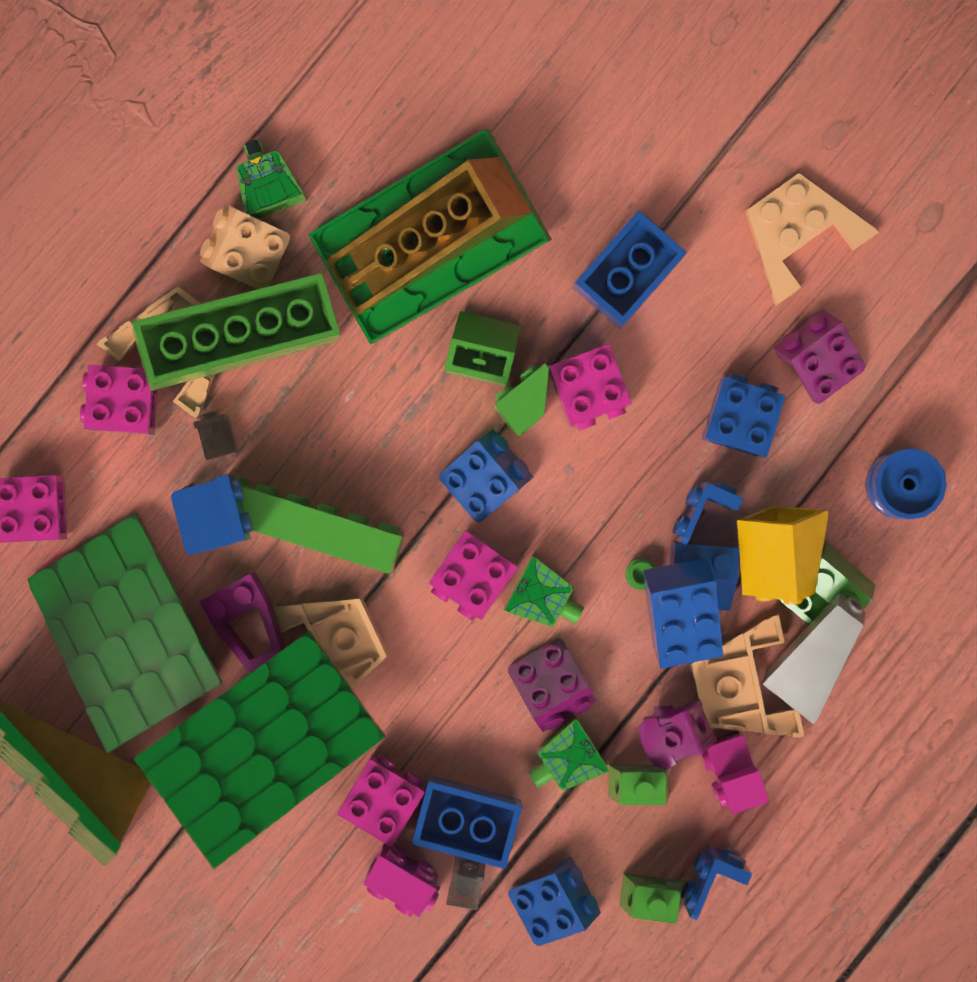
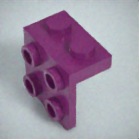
(821, 355)
(551, 685)

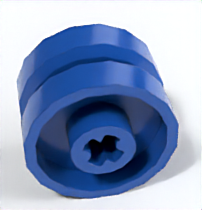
(917, 470)

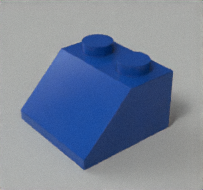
(723, 563)

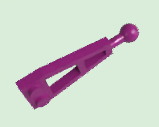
(235, 601)

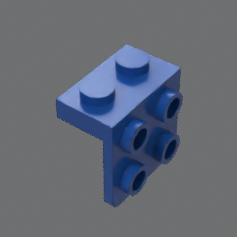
(485, 476)
(718, 493)
(211, 515)
(708, 864)
(555, 904)

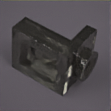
(216, 435)
(466, 883)

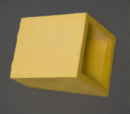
(781, 552)

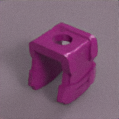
(676, 733)

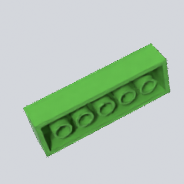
(235, 331)
(321, 527)

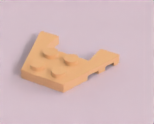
(793, 218)
(122, 341)
(342, 630)
(732, 689)

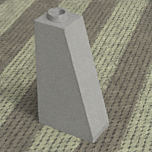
(813, 662)

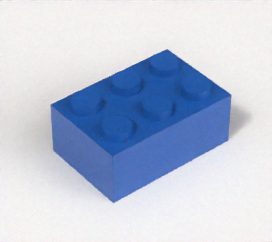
(629, 269)
(683, 612)
(467, 822)

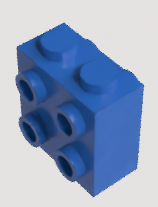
(744, 416)

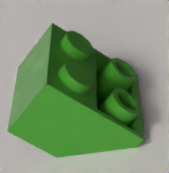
(482, 349)
(526, 402)
(834, 577)

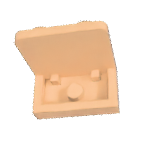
(244, 247)

